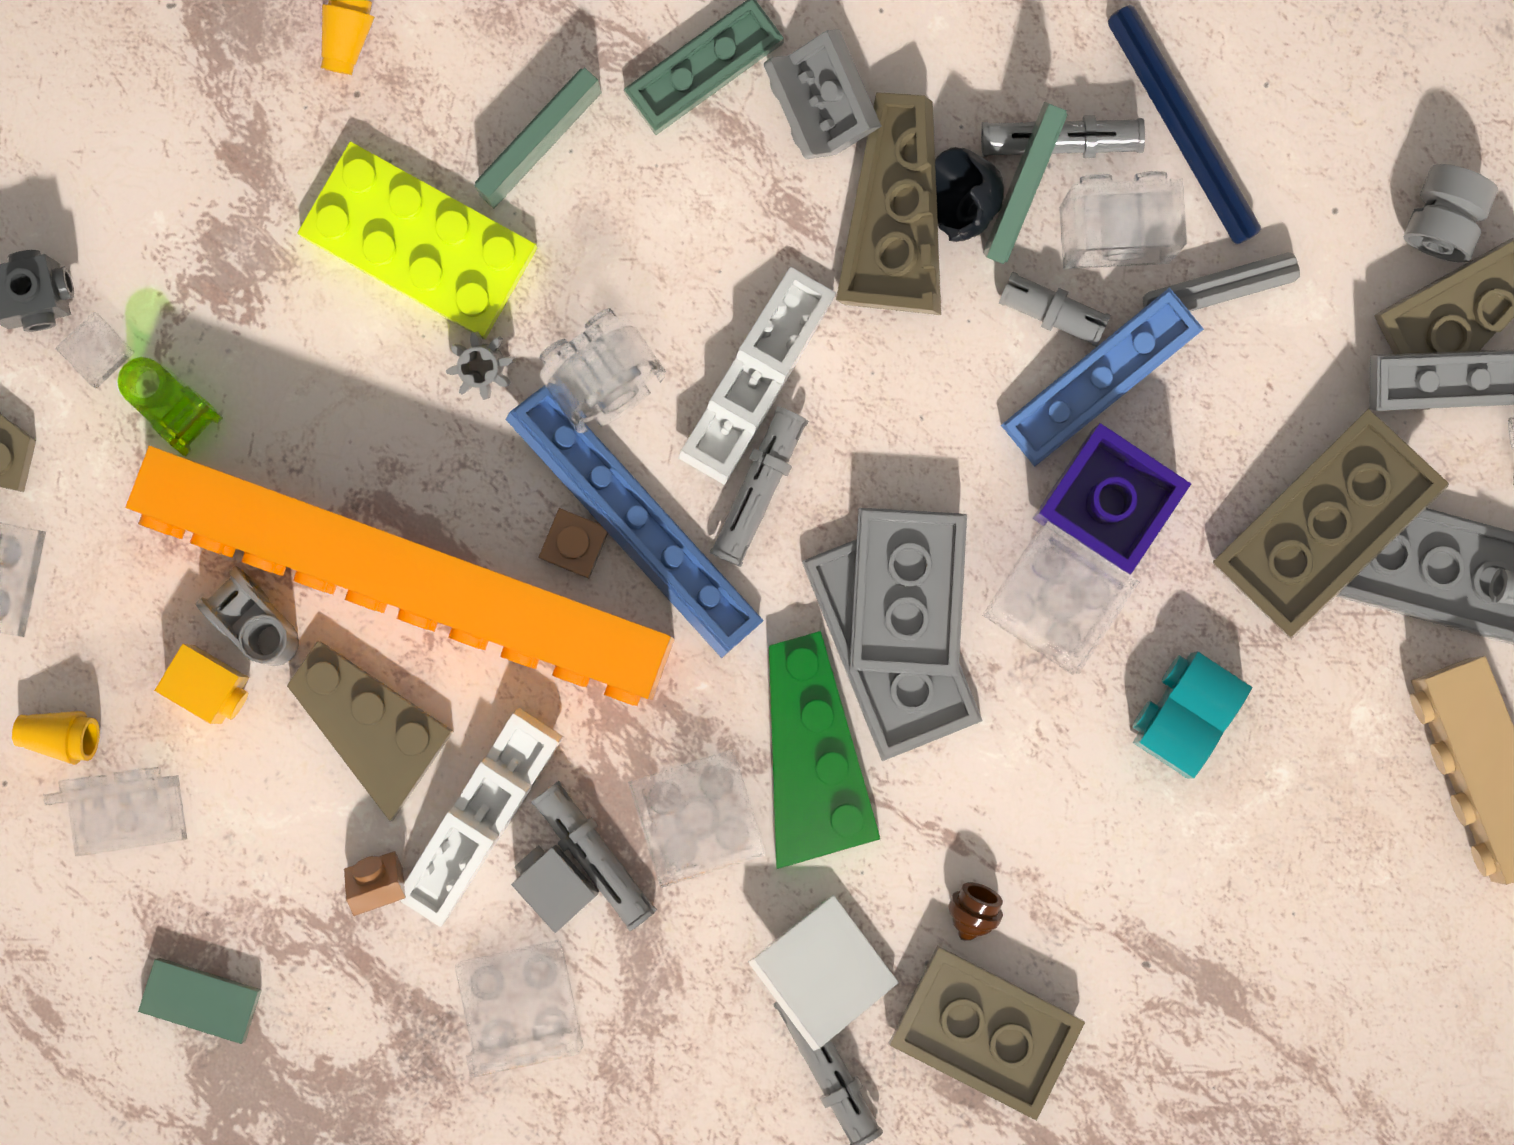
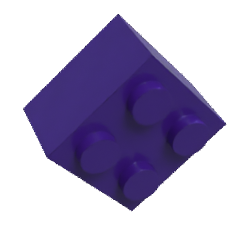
(1113, 498)

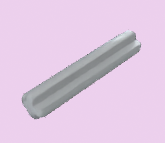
(1233, 282)

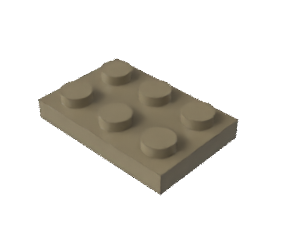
(986, 1033)

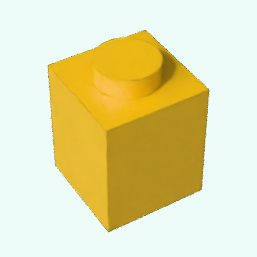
(203, 685)

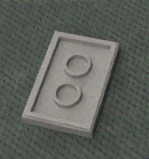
(908, 592)

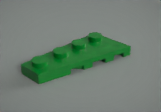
(816, 771)

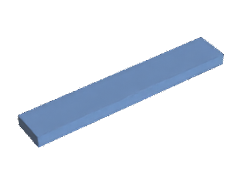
(636, 523)

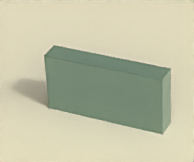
(199, 1000)

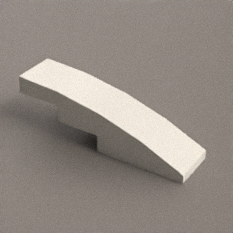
(757, 375)
(479, 816)

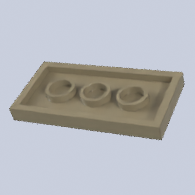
(1330, 523)

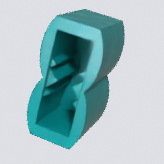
(1190, 714)

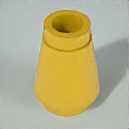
(344, 33)
(58, 735)

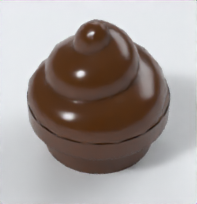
(975, 910)

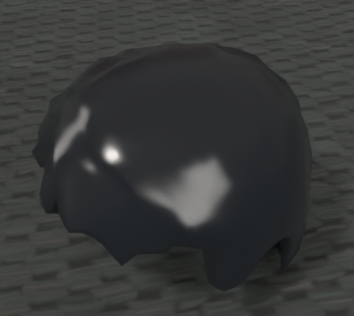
(967, 193)

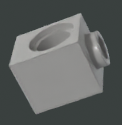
(553, 886)

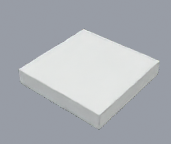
(823, 972)

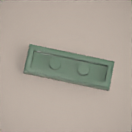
(704, 65)
(538, 137)
(1025, 183)

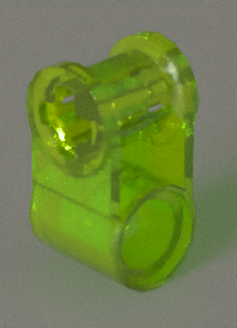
(173, 410)

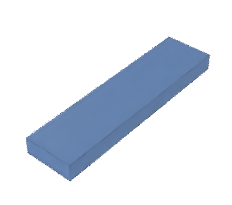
(1102, 377)

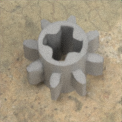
(487, 352)

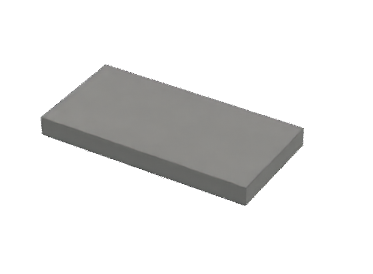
(1441, 575)
(897, 707)

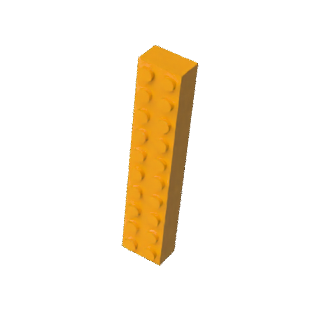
(394, 571)

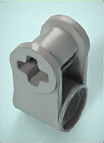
(243, 612)

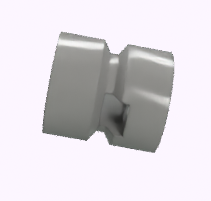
(1453, 205)

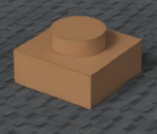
(573, 543)
(374, 883)

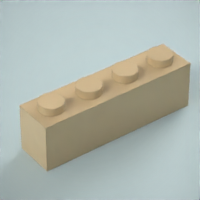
(1477, 753)

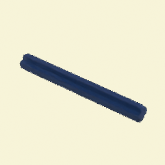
(1184, 124)

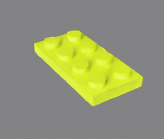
(417, 240)

